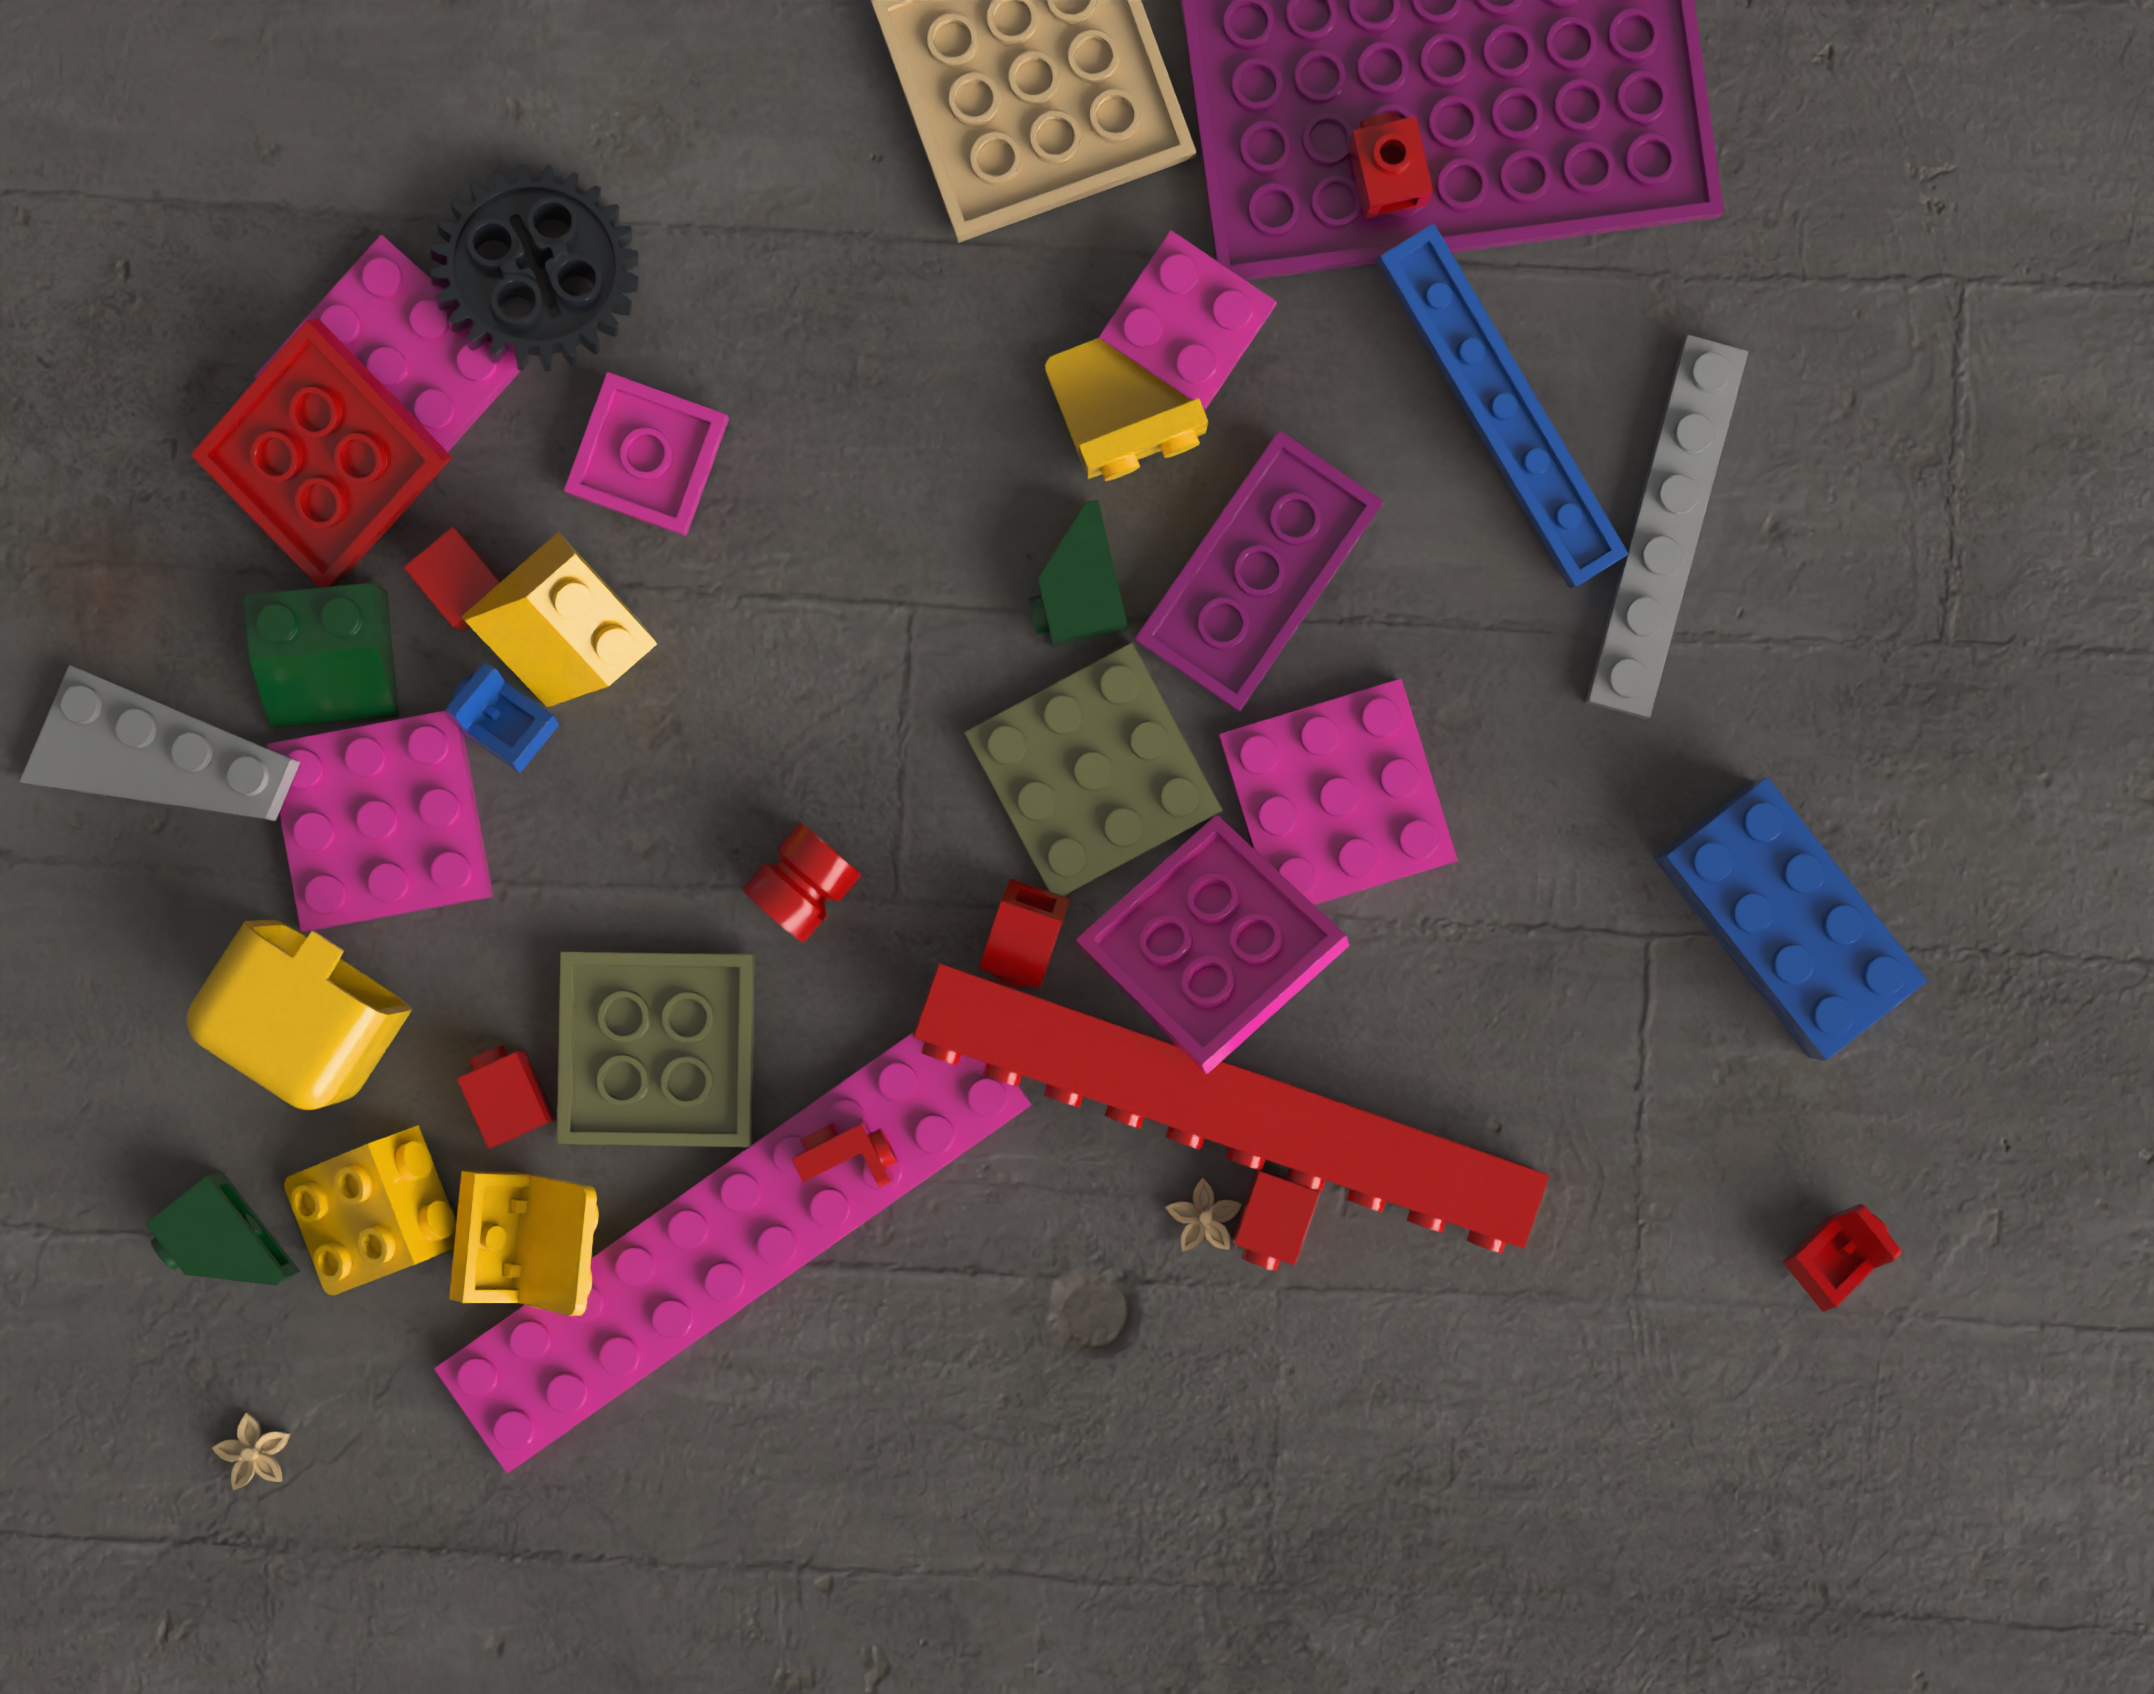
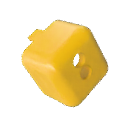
(295, 1015)

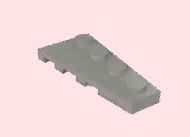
(141, 750)

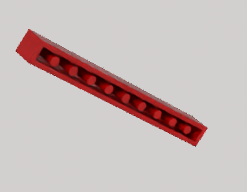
(1230, 1106)

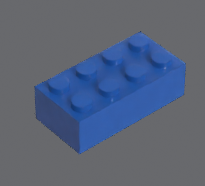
(1790, 919)

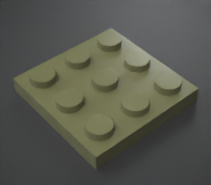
(1093, 771)
(655, 1049)

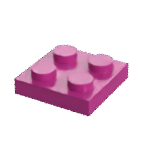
(1188, 319)
(646, 454)

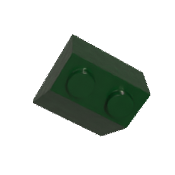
(322, 654)

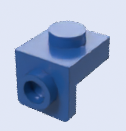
(500, 717)

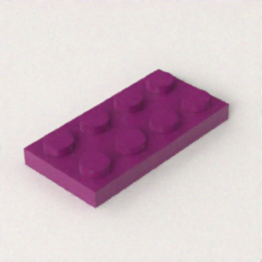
(1258, 571)

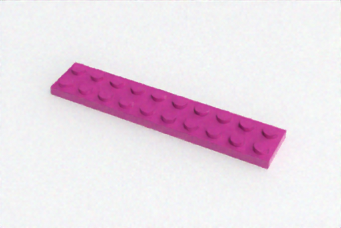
(720, 1249)

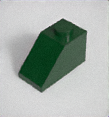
(1079, 585)
(219, 1236)

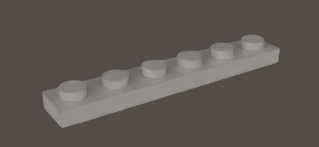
(1666, 527)

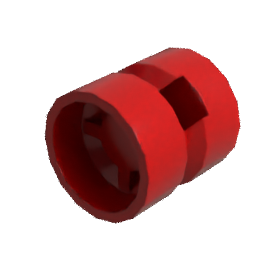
(801, 882)

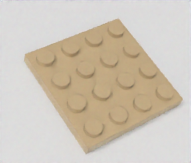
(1032, 101)

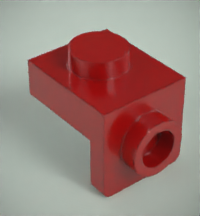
(830, 1148)
(1841, 1255)

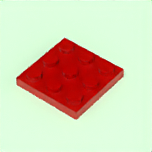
(321, 455)

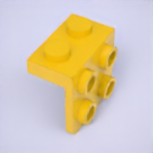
(1120, 410)
(372, 1211)
(524, 1241)

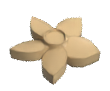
(1204, 1218)
(252, 1452)

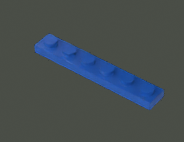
(1501, 406)

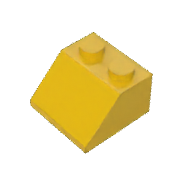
(559, 625)

